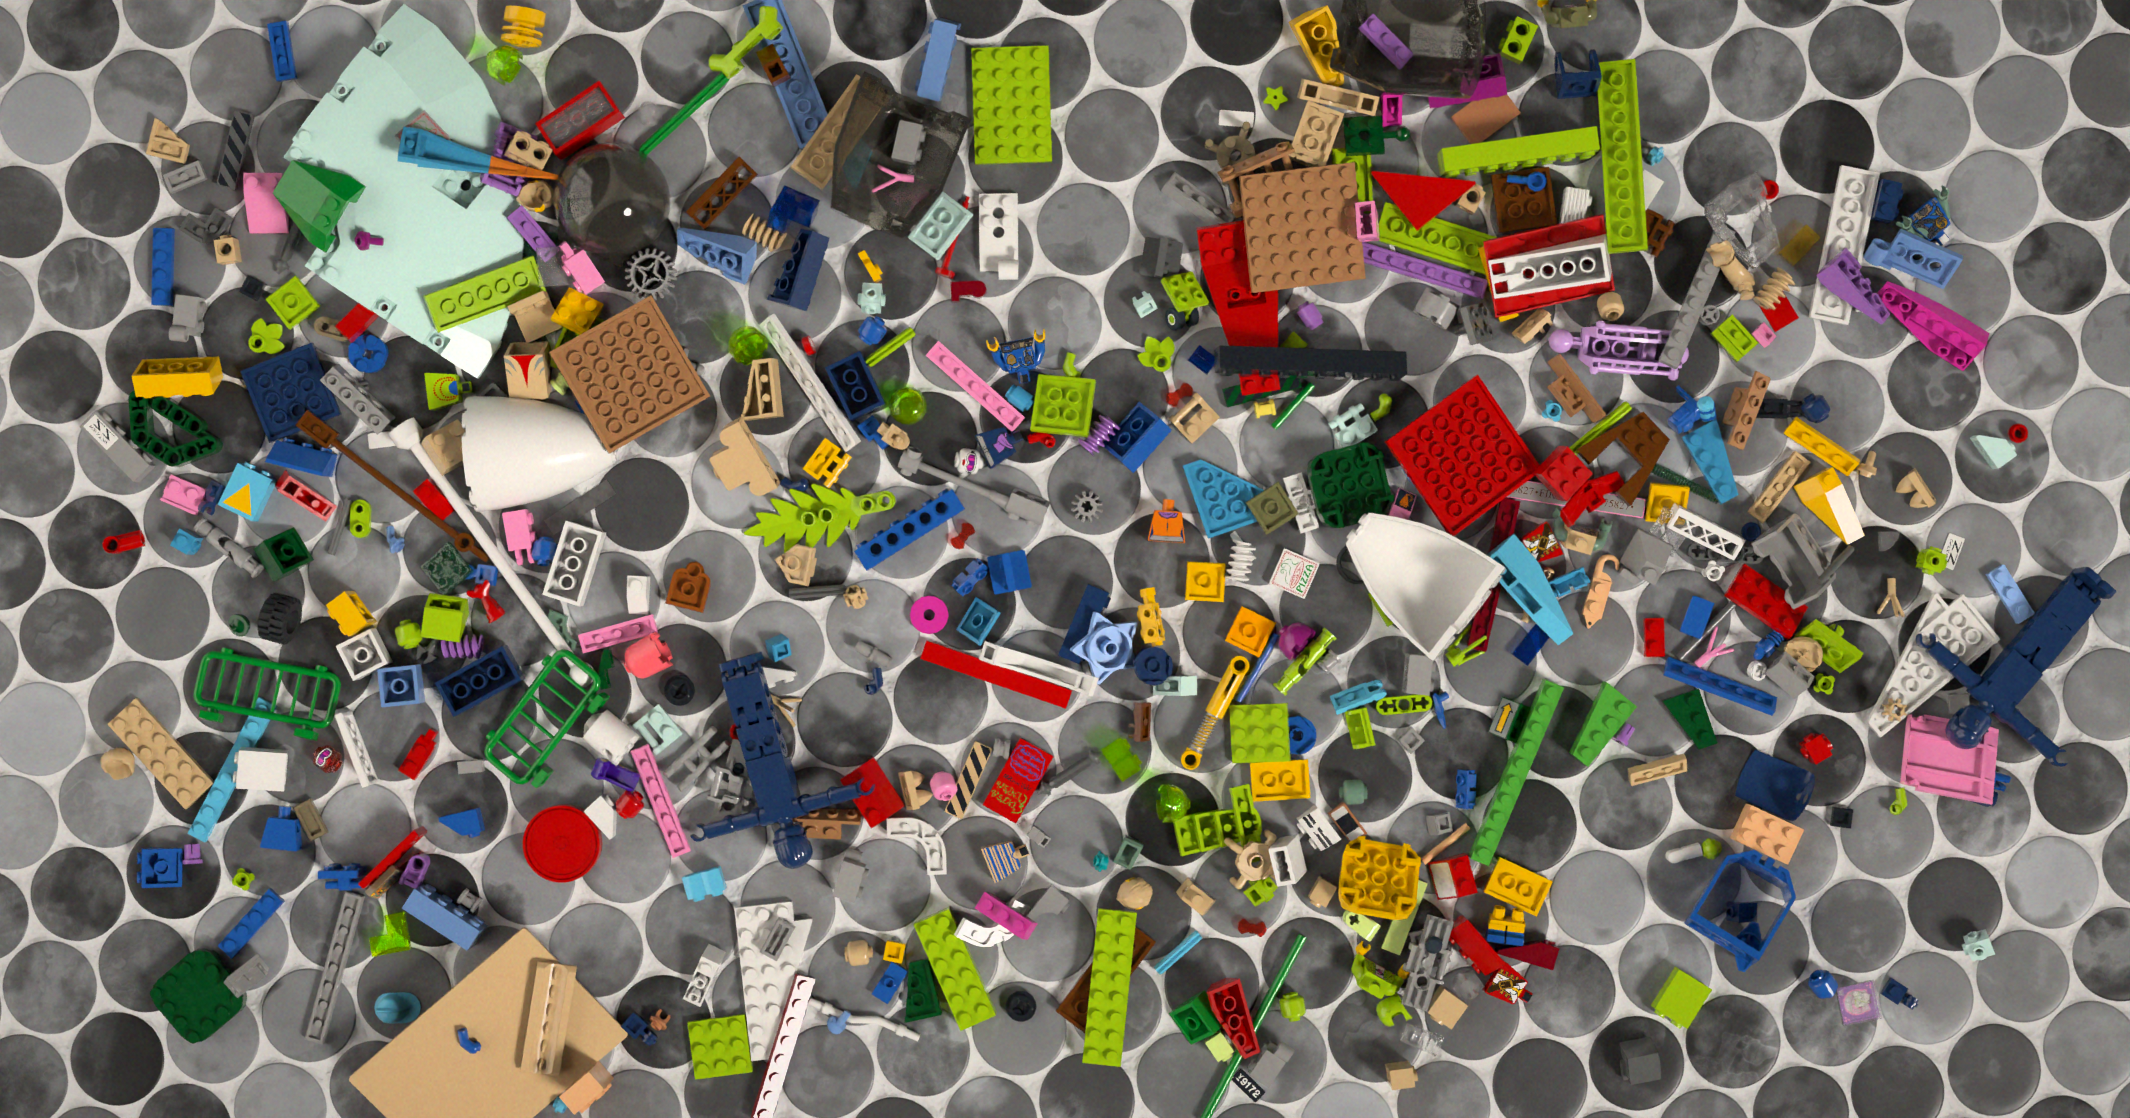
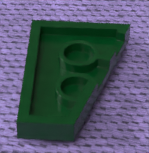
(1693, 717)
(922, 994)

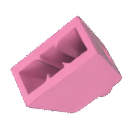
(1367, 223)

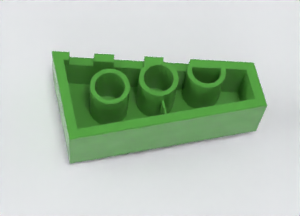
(1604, 719)

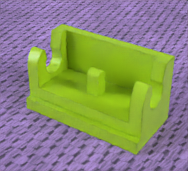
(1359, 728)

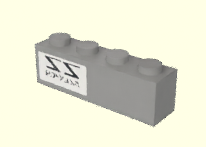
(118, 445)

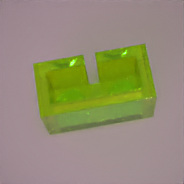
(1121, 758)

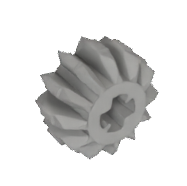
(1081, 509)

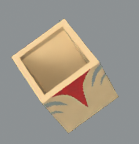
(528, 370)

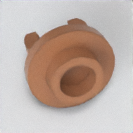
(658, 1023)

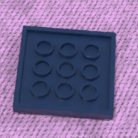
(288, 388)

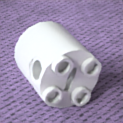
(609, 736)

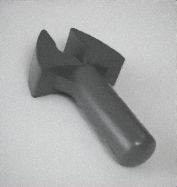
(430, 649)

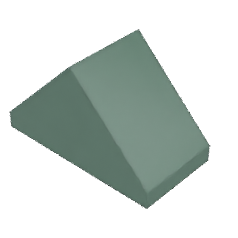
(1128, 852)

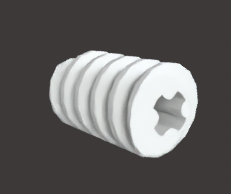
(1240, 561)

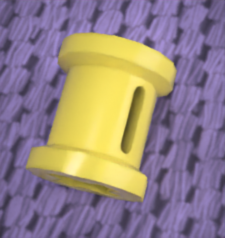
(1264, 408)

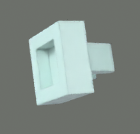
(1144, 305)

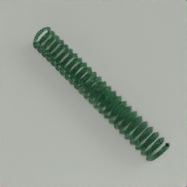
(1679, 476)

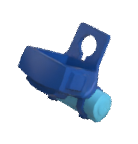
(1691, 411)

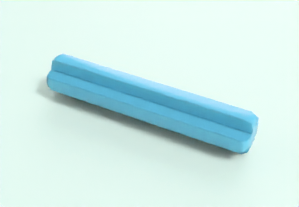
(1178, 952)

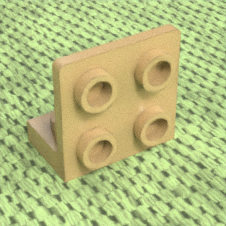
(535, 316)

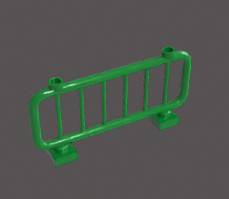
(596, 703)
(308, 725)

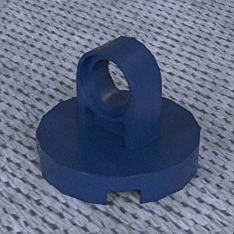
(1153, 666)

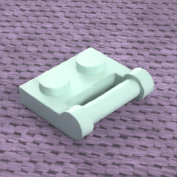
(662, 724)

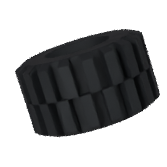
(279, 618)

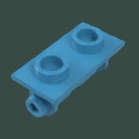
(1575, 579)

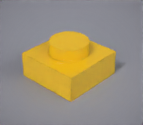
(894, 951)

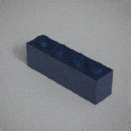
(1092, 600)

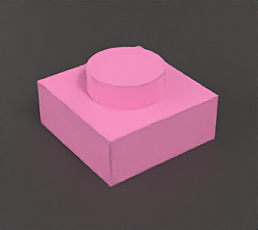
(1763, 335)

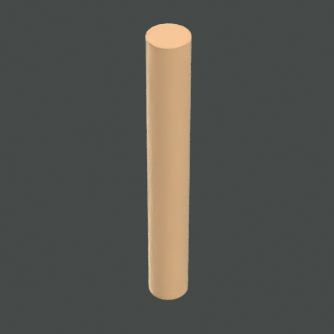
(1445, 843)

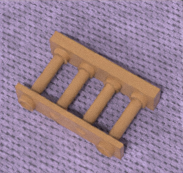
(1247, 166)

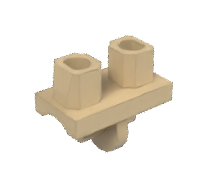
(894, 436)

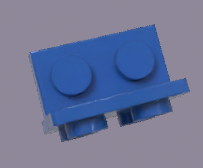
(1009, 572)

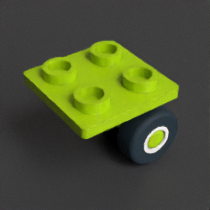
(1186, 297)

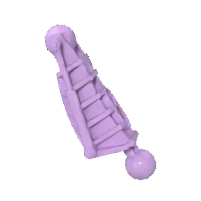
(1562, 340)

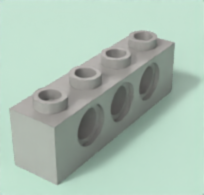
(357, 398)

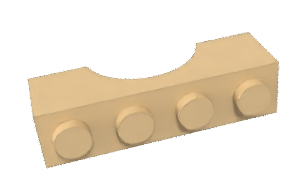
(1338, 97)

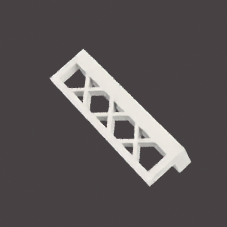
(1704, 523)

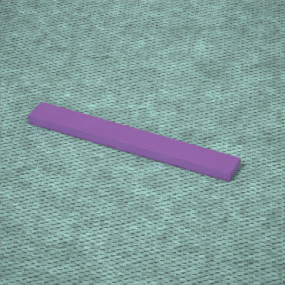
(1424, 271)

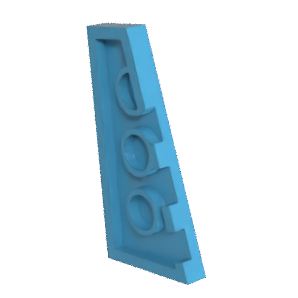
(1711, 458)

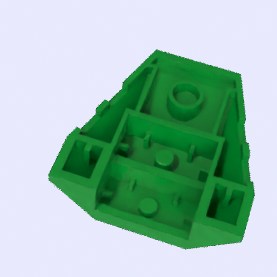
(316, 199)

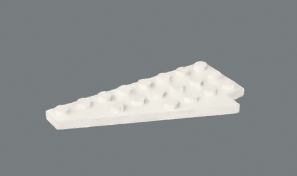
(1916, 672)
(764, 979)

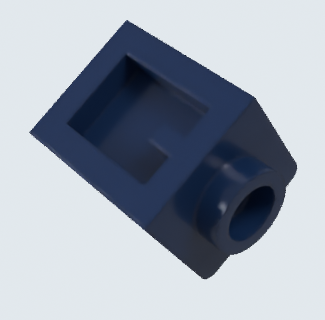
(1741, 911)

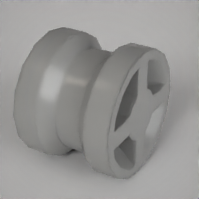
(1711, 313)
(1001, 748)

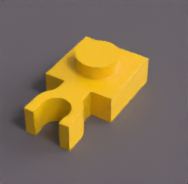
(874, 270)

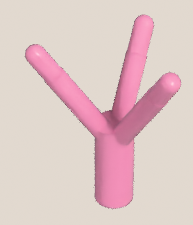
(898, 177)
(1709, 654)

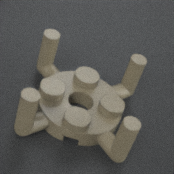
(1230, 144)

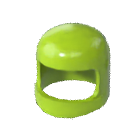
(1389, 1008)

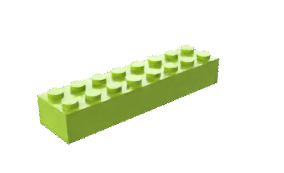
(1518, 151)

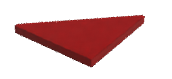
(1421, 196)

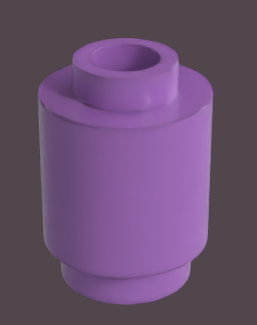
(1310, 315)

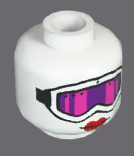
(968, 461)

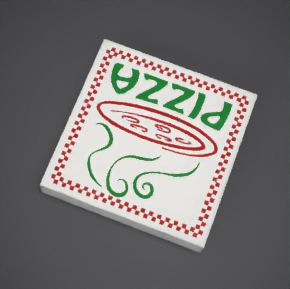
(1294, 573)

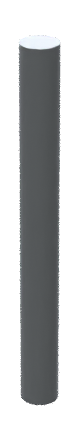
(1709, 627)

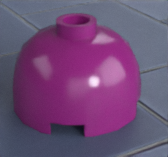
(1294, 639)

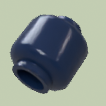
(1815, 408)

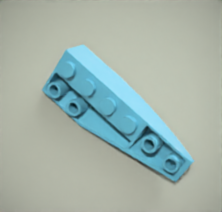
(1530, 588)

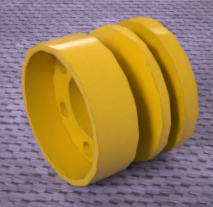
(523, 26)

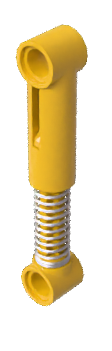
(1215, 710)

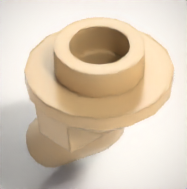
(1867, 469)

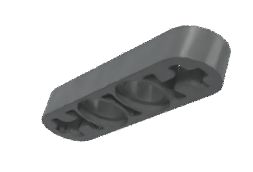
(1748, 560)

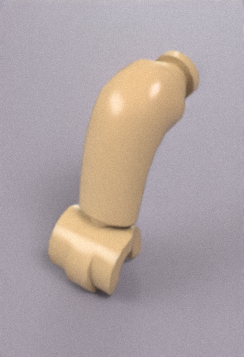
(1734, 271)

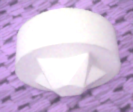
(1756, 670)

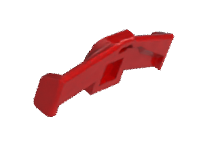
(1590, 496)

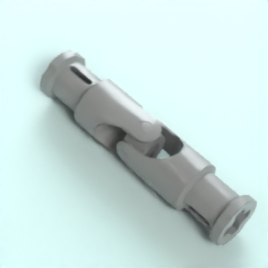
(237, 554)

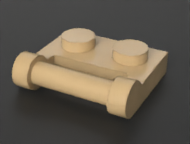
(1198, 423)

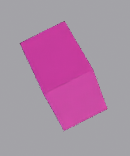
(1391, 109)

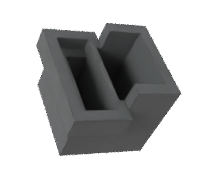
(1640, 1061)

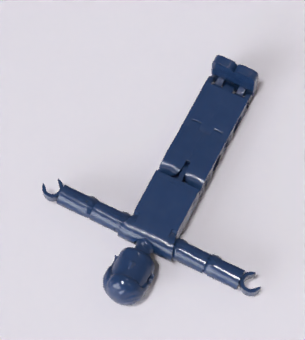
(2021, 664)
(769, 767)

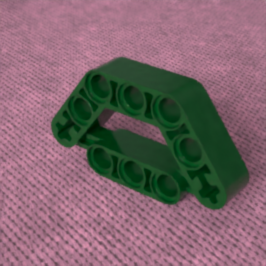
(185, 423)

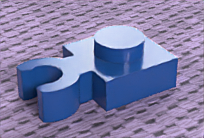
(484, 572)

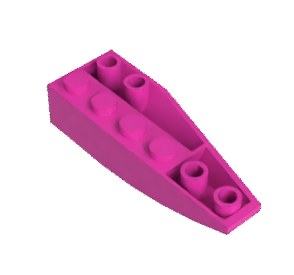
(1935, 325)

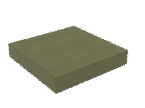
(1272, 508)

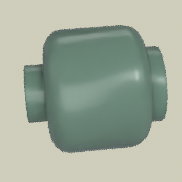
(1353, 792)

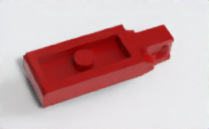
(419, 754)

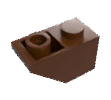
(773, 65)

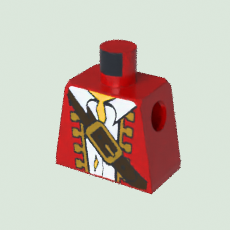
(1542, 542)
(1507, 985)

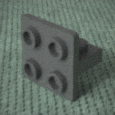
(1161, 257)

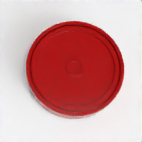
(562, 843)

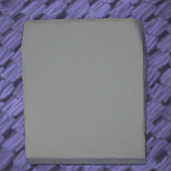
(1439, 823)

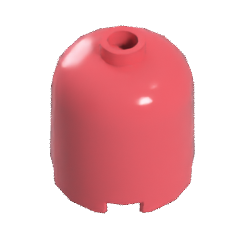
(647, 656)

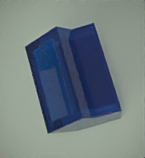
(1202, 359)

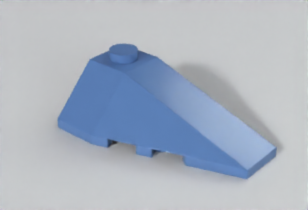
(726, 252)

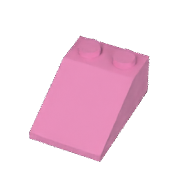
(263, 209)

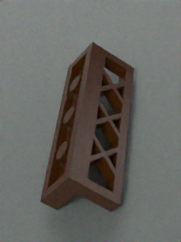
(719, 185)

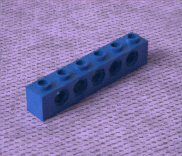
(870, 560)

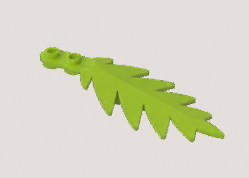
(816, 516)

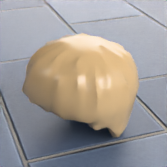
(118, 763)

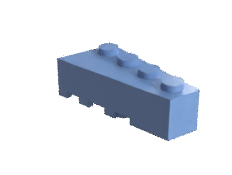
(937, 58)

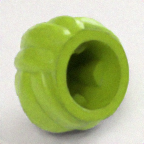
(1711, 848)

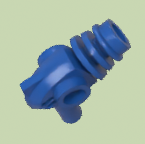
(1765, 647)

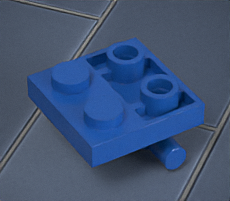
(343, 874)

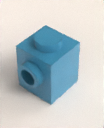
(186, 541)

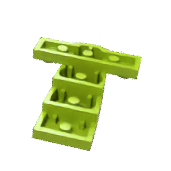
(1209, 829)

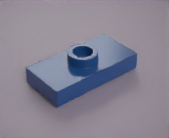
(889, 982)

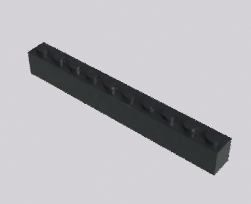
(1310, 362)

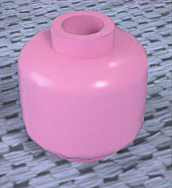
(943, 786)

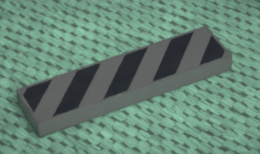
(235, 150)

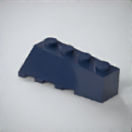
(800, 271)

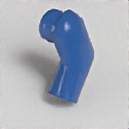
(465, 1043)

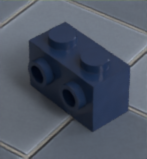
(1886, 201)

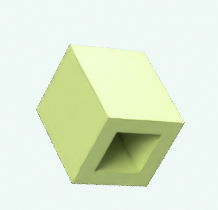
(1219, 1046)

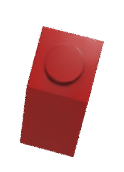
(434, 499)

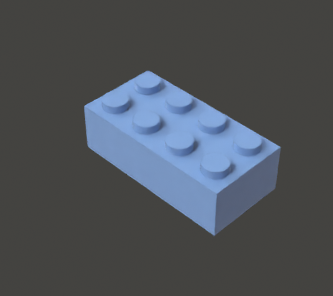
(445, 916)

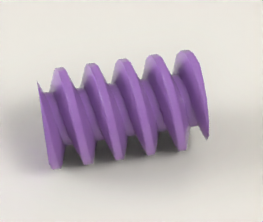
(1098, 434)
(464, 648)

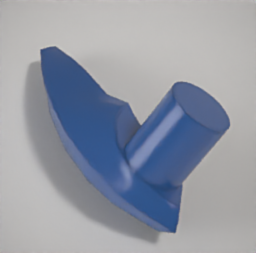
(1439, 710)

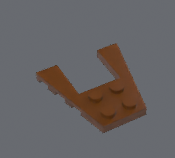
(1641, 440)

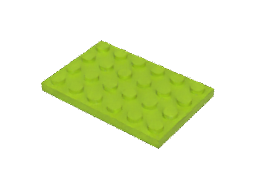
(1011, 105)

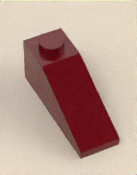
(1533, 952)

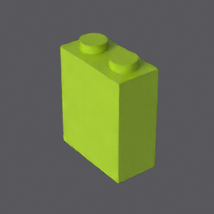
(1680, 998)

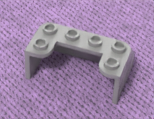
(1796, 557)

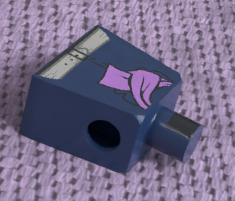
(998, 445)

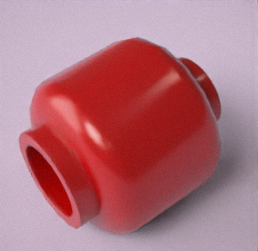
(629, 804)

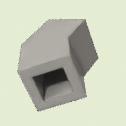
(1038, 836)

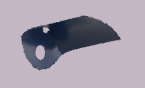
(1775, 785)

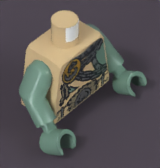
(1579, 537)

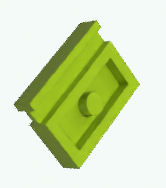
(1734, 338)

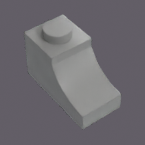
(1050, 902)

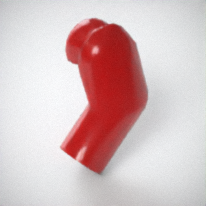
(1045, 438)

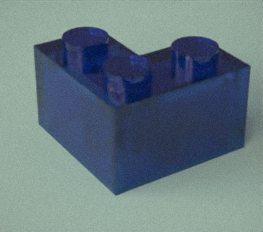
(792, 206)

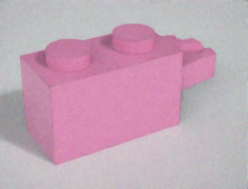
(580, 268)

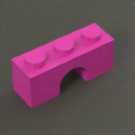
(1005, 916)

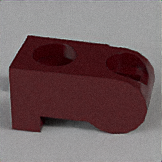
(966, 289)

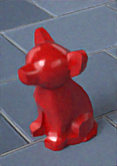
(492, 608)

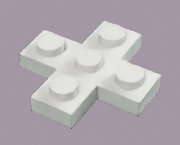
(1302, 501)

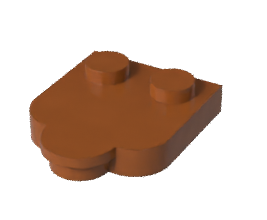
(689, 588)

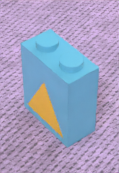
(248, 491)

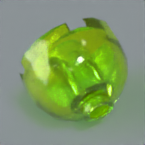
(503, 63)
(747, 344)
(907, 405)
(1172, 804)

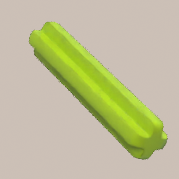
(890, 346)

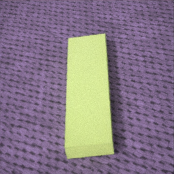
(1399, 929)

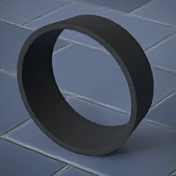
(1340, 570)

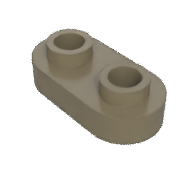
(331, 332)

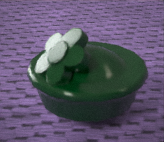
(239, 624)

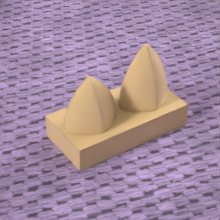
(1913, 482)
(913, 797)

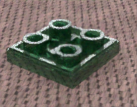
(447, 568)

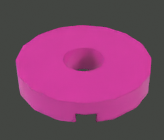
(929, 626)

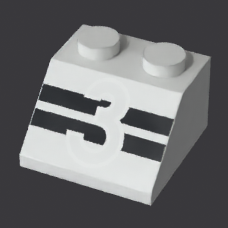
(1318, 828)

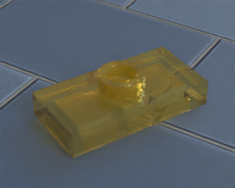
(1799, 245)

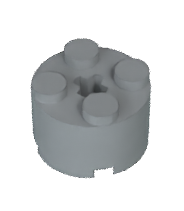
(1436, 308)

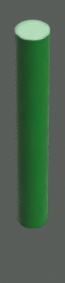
(1292, 406)

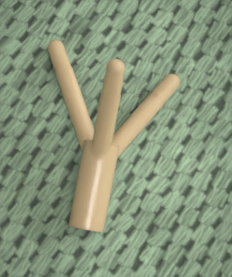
(1892, 594)
(781, 705)

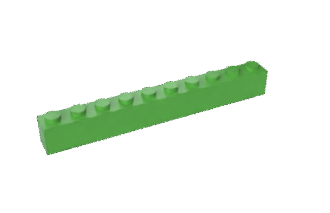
(1515, 772)

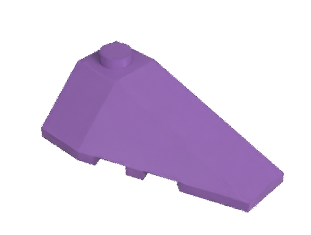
(1845, 280)

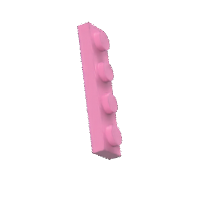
(617, 633)

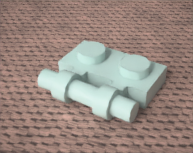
(1355, 432)

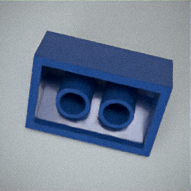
(1137, 437)
(302, 457)

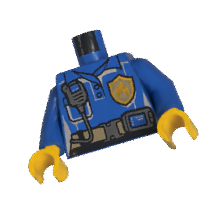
(1019, 355)

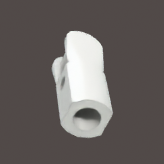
(1684, 853)

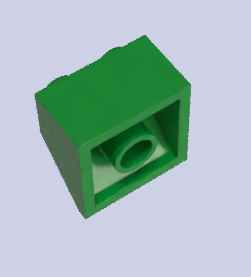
(1196, 1018)

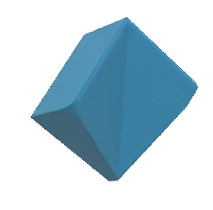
(778, 647)

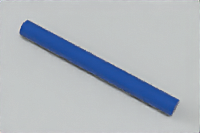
(1257, 667)

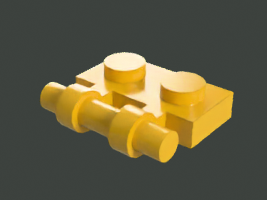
(821, 460)

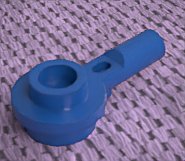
(1535, 181)

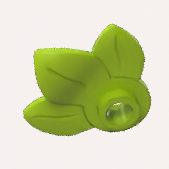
(268, 335)
(1156, 351)

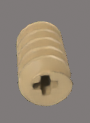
(763, 233)
(1773, 289)

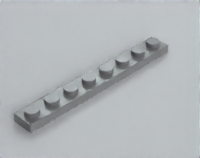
(1691, 309)

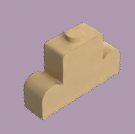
(743, 460)

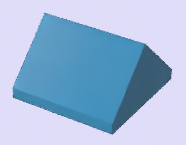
(978, 621)

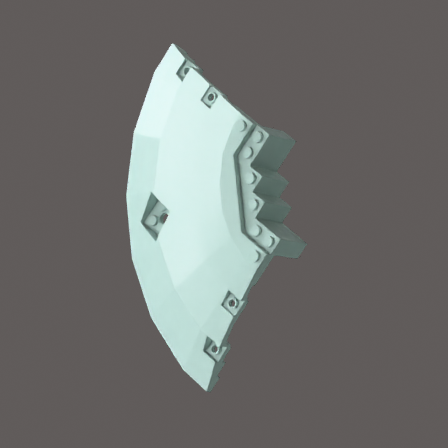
(427, 221)

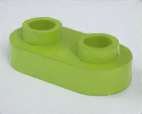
(362, 518)

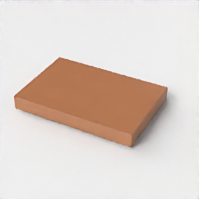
(1484, 117)

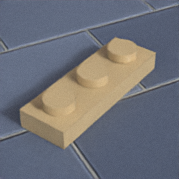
(1657, 769)

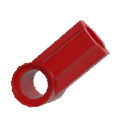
(125, 542)

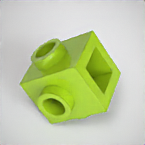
(1925, 557)
(1263, 888)

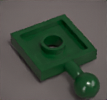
(1374, 128)

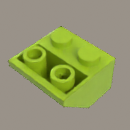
(444, 617)

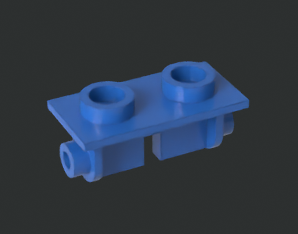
(977, 571)
(1465, 780)

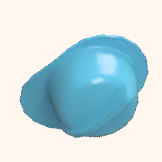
(397, 1007)

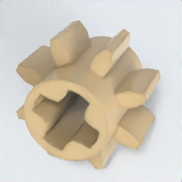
(855, 596)
(1900, 711)

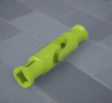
(1314, 651)

